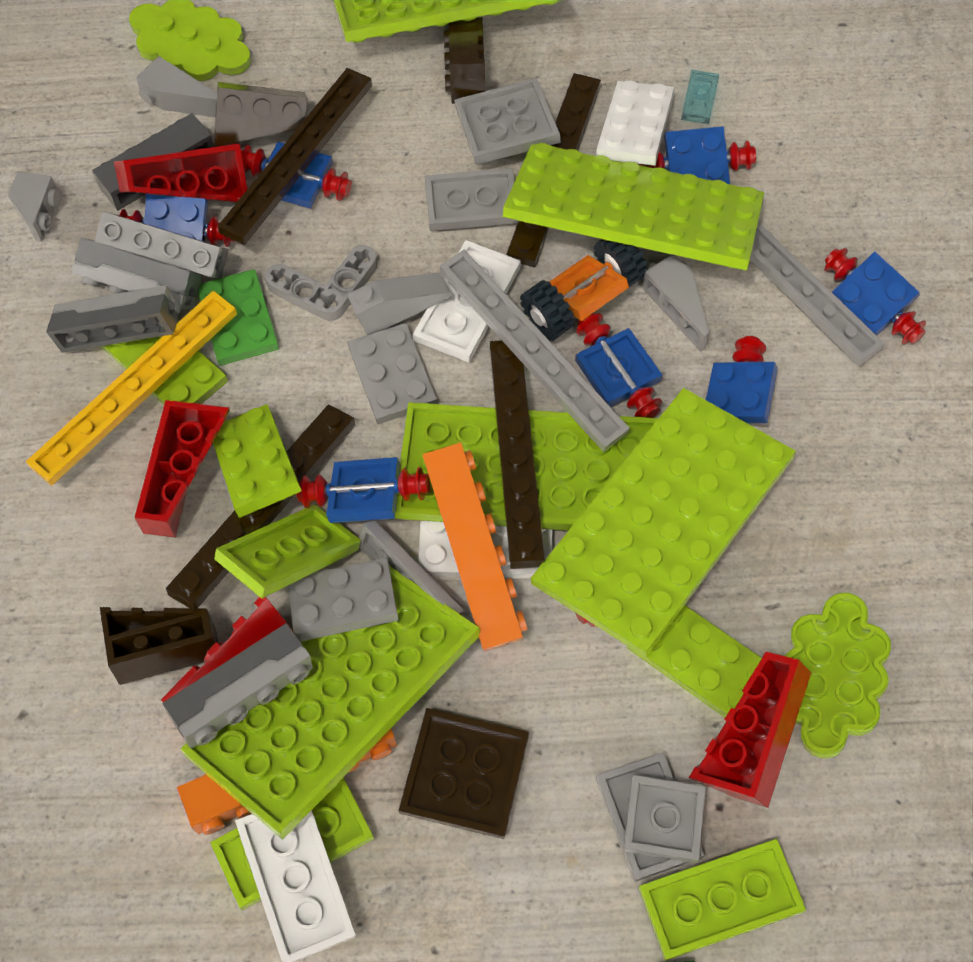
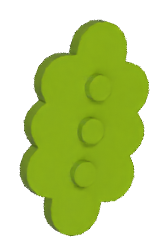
(190, 38)
(845, 671)

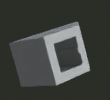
(34, 200)

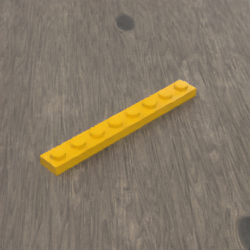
(131, 389)

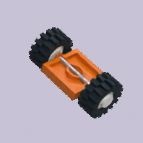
(583, 287)

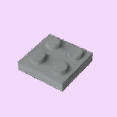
(664, 818)

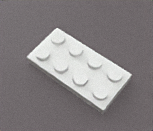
(635, 122)
(453, 324)
(438, 559)
(296, 887)

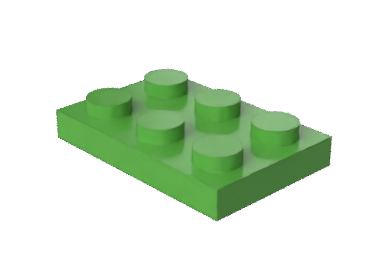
(251, 329)

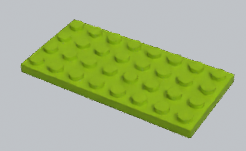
(385, 17)
(636, 205)
(566, 460)
(663, 521)
(317, 730)

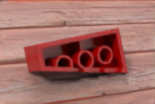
(198, 173)
(177, 453)
(245, 634)
(757, 732)

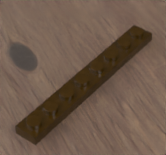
(571, 124)
(294, 156)
(306, 455)
(516, 459)

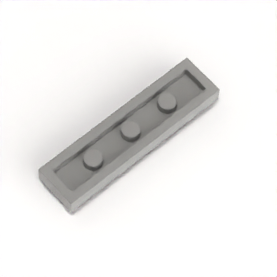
(379, 544)

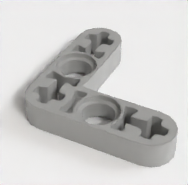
(331, 291)

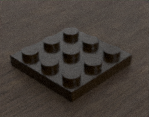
(464, 773)

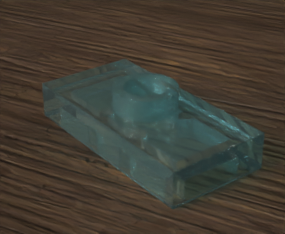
(700, 97)

